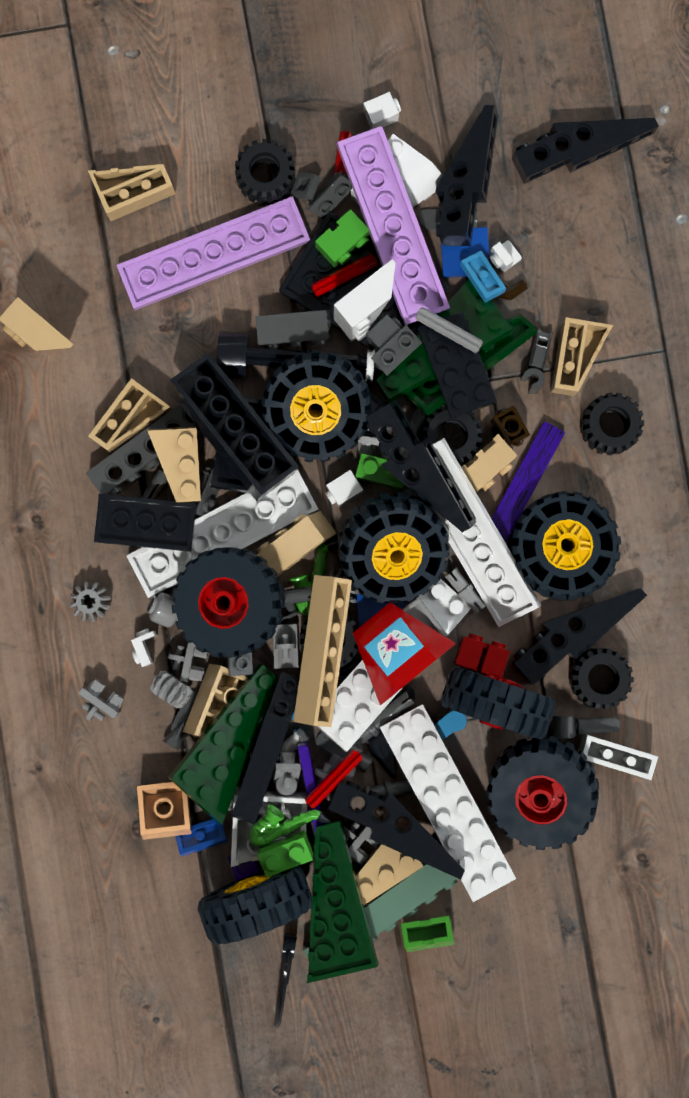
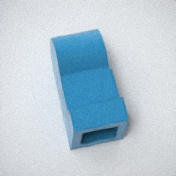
(449, 723)

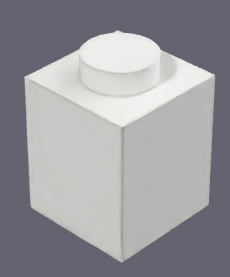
(381, 111)
(343, 489)

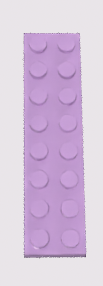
(392, 223)
(213, 253)

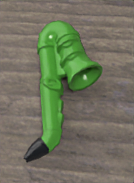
(319, 566)
(269, 828)

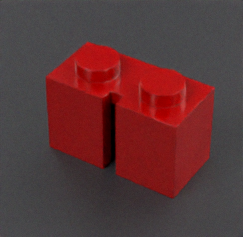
(482, 656)

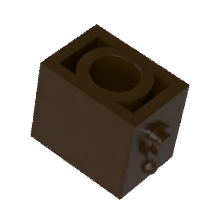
(510, 418)

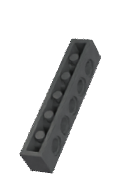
(101, 473)

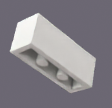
(618, 756)

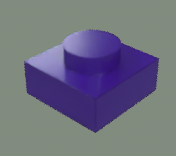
(244, 869)

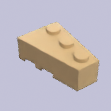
(131, 189)
(576, 352)
(128, 416)
(179, 459)
(489, 462)
(296, 542)
(383, 870)

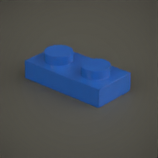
(203, 836)

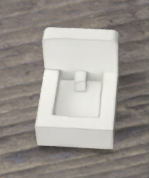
(504, 255)
(141, 653)

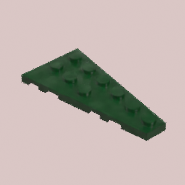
(484, 323)
(428, 396)
(219, 756)
(338, 921)

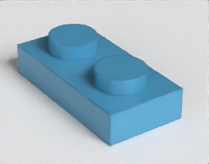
(482, 276)

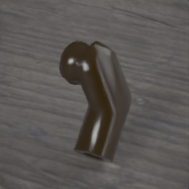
(514, 290)

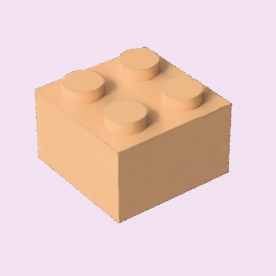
(163, 811)

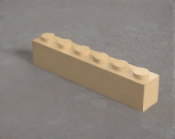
(322, 651)

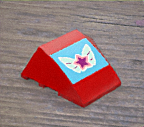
(397, 649)

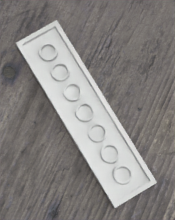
(230, 525)
(485, 552)
(355, 698)
(447, 802)

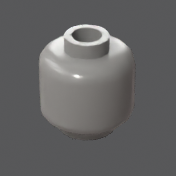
(161, 610)

